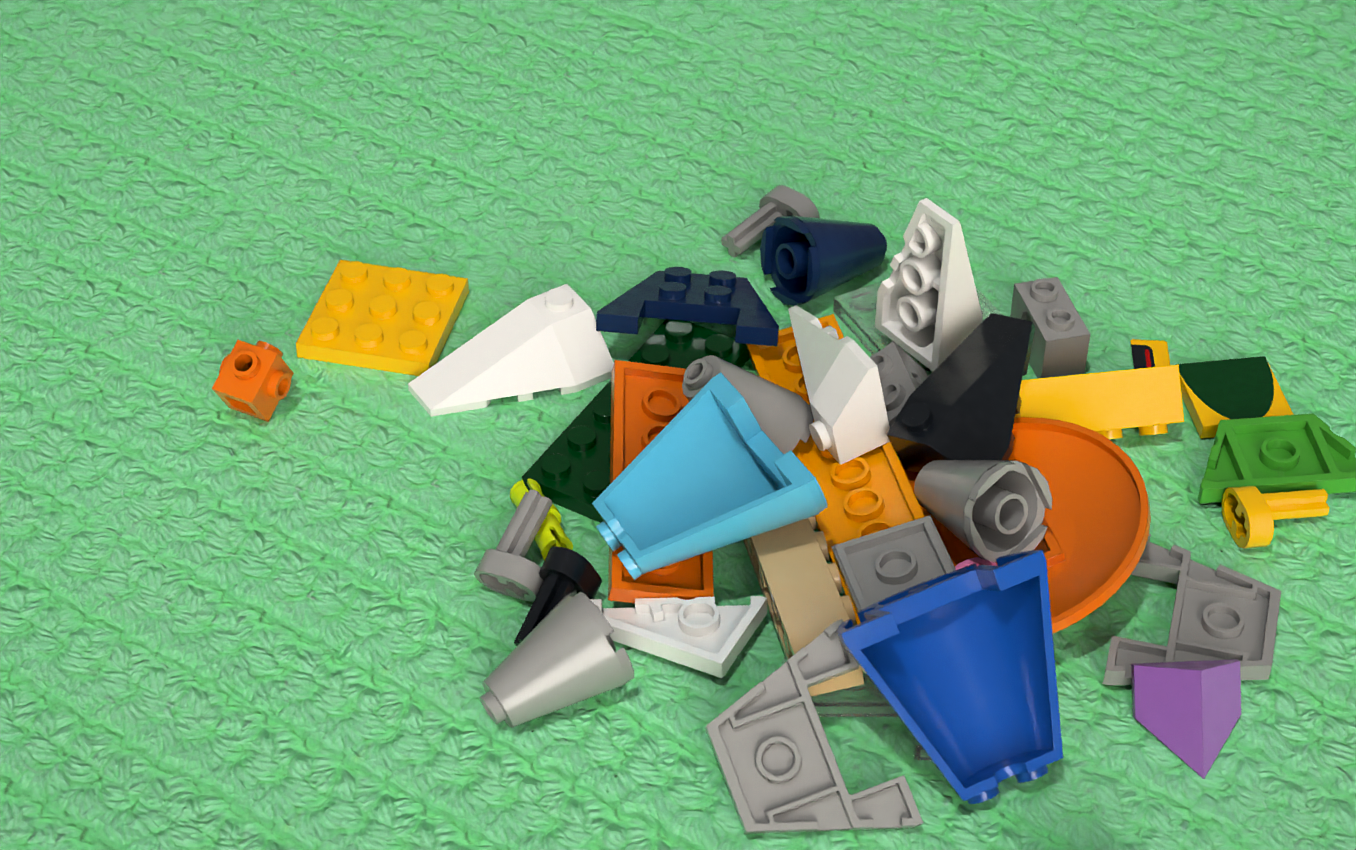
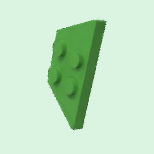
(1278, 457)

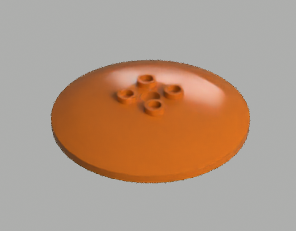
(1095, 518)

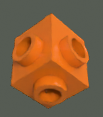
(253, 379)

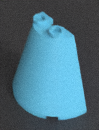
(704, 485)

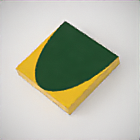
(1230, 391)

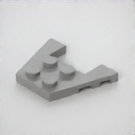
(1213, 618)
(782, 761)

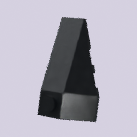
(969, 399)

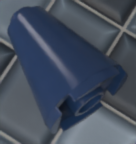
(817, 255)

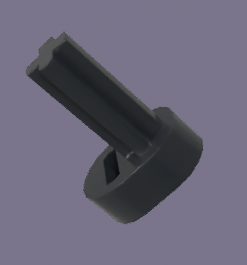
(562, 574)

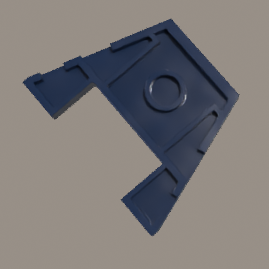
(695, 298)

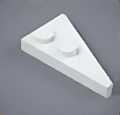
(687, 630)

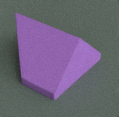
(1188, 706)

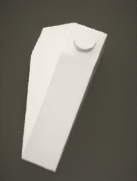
(931, 293)
(841, 389)

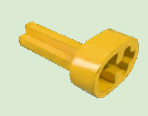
(1251, 514)

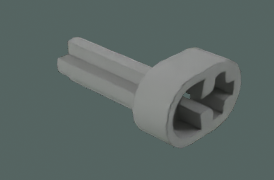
(776, 203)
(506, 567)

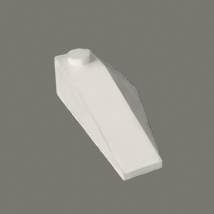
(529, 350)

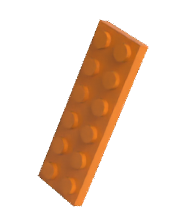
(641, 407)

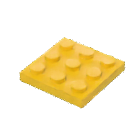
(383, 318)

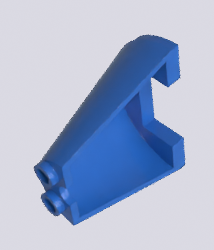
(969, 670)

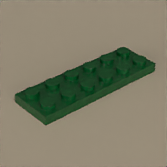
(578, 461)

